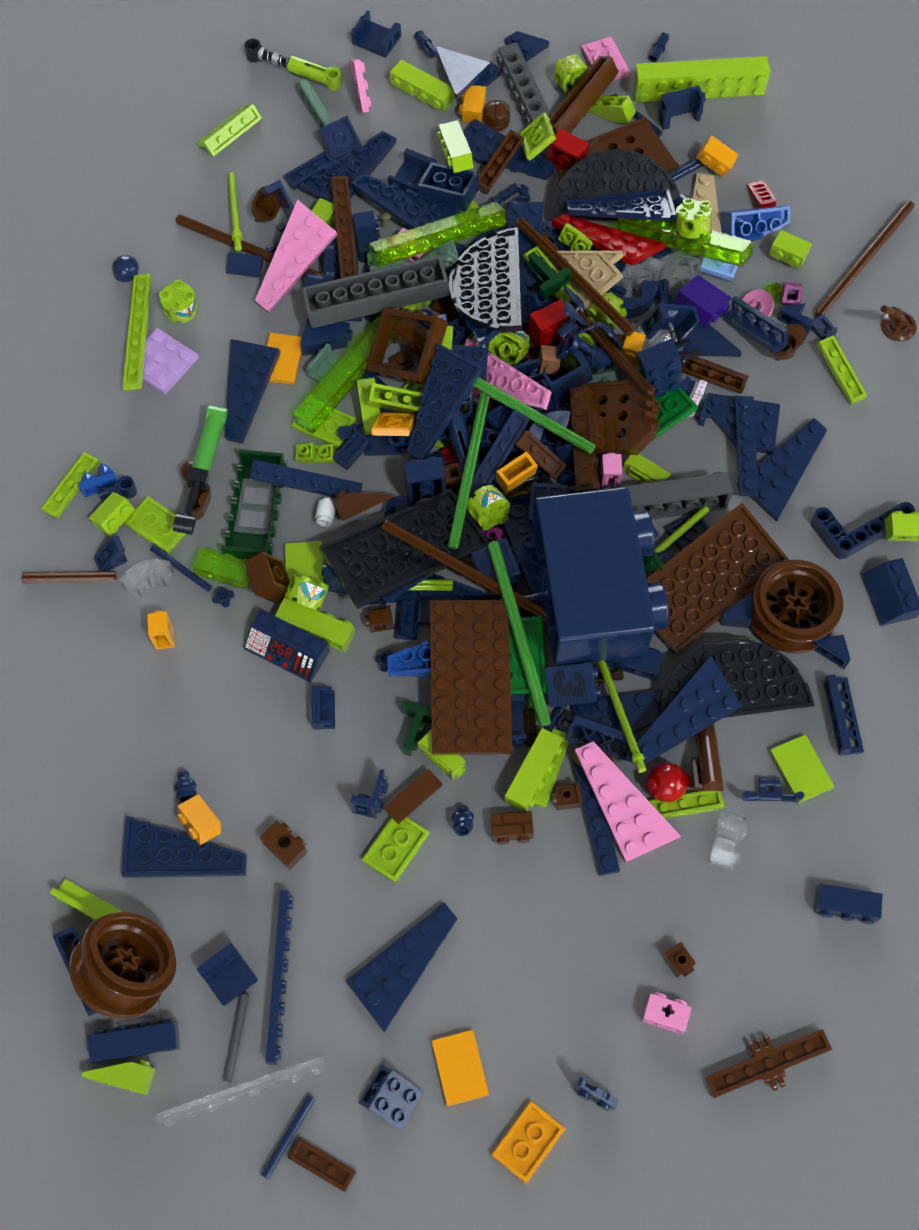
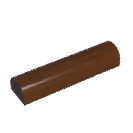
(499, 161)
(715, 373)
(709, 759)

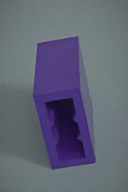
(707, 299)

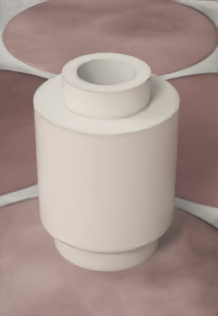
(325, 512)

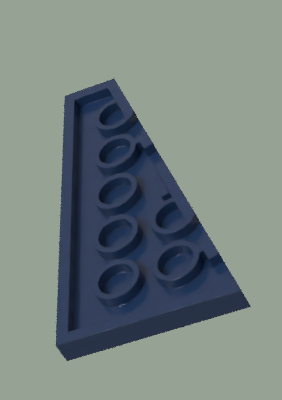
(404, 205)
(443, 394)

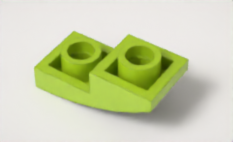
(575, 239)
(312, 454)

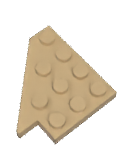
(595, 268)

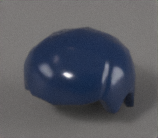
(125, 268)

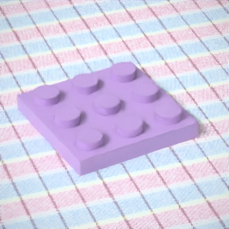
(165, 361)

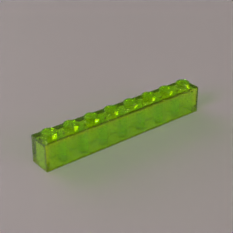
(437, 233)
(713, 245)
(337, 382)

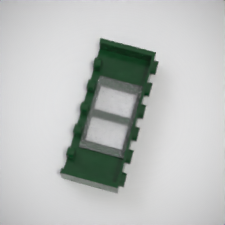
(253, 509)

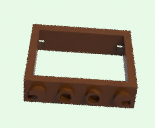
(381, 340)

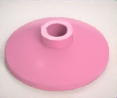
(760, 298)

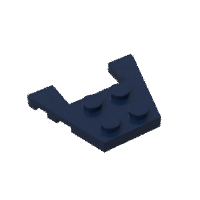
(330, 266)

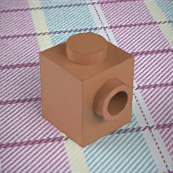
(548, 360)

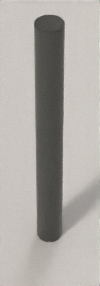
(229, 1071)

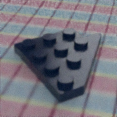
(766, 420)

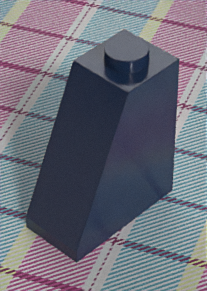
(335, 334)

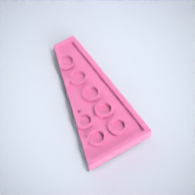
(299, 247)
(513, 382)
(629, 814)

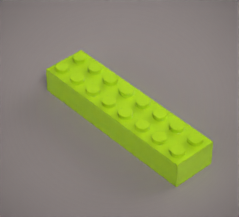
(715, 77)

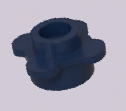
(221, 591)
(381, 660)

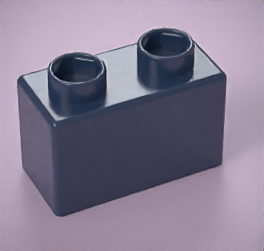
(596, 575)

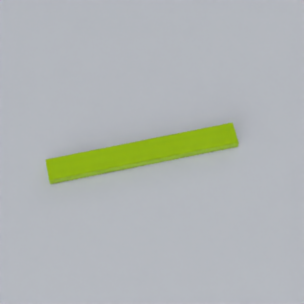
(137, 332)

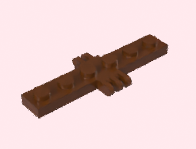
(768, 1063)

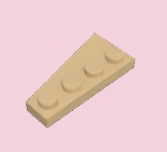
(706, 191)

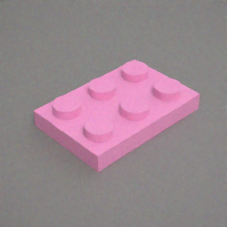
(606, 47)

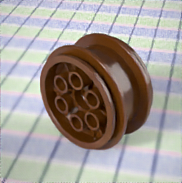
(808, 581)
(125, 946)

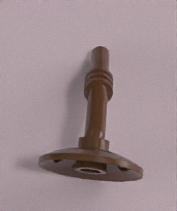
(898, 324)

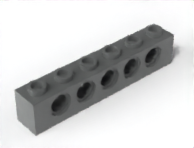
(521, 82)

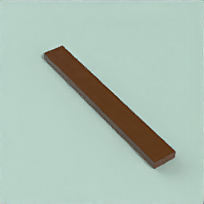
(344, 226)

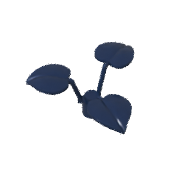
(571, 327)

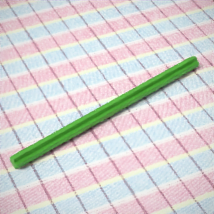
(535, 416)
(468, 473)
(519, 634)

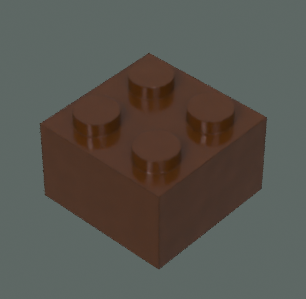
(267, 577)

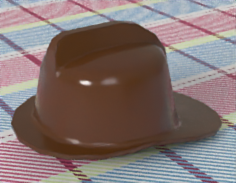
(497, 115)
(265, 209)
(796, 337)

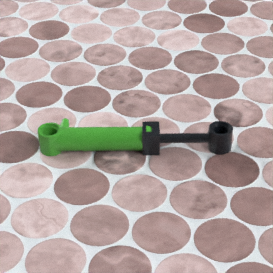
(199, 472)

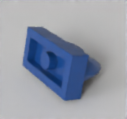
(90, 484)

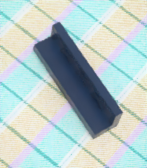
(755, 327)
(838, 716)
(602, 731)

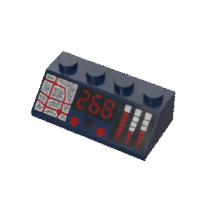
(286, 646)

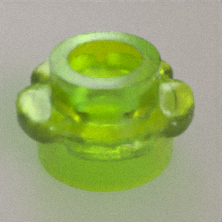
(774, 287)

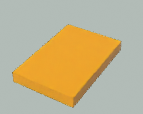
(289, 359)
(394, 424)
(460, 1068)
(528, 1142)

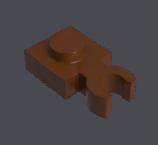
(400, 361)

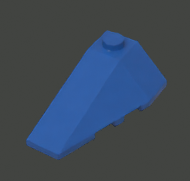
(754, 222)
(411, 661)

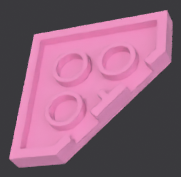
(357, 70)

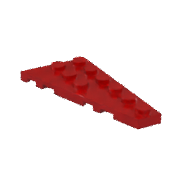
(610, 239)

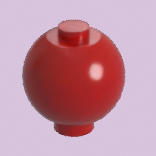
(668, 782)

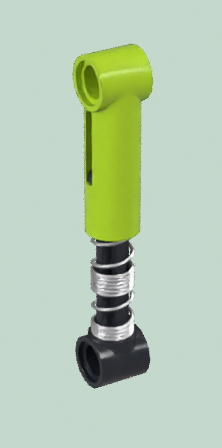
(328, 76)

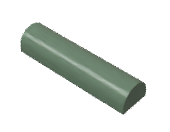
(313, 103)

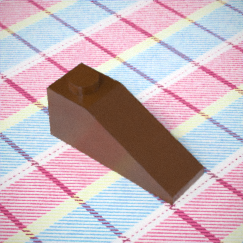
(357, 502)

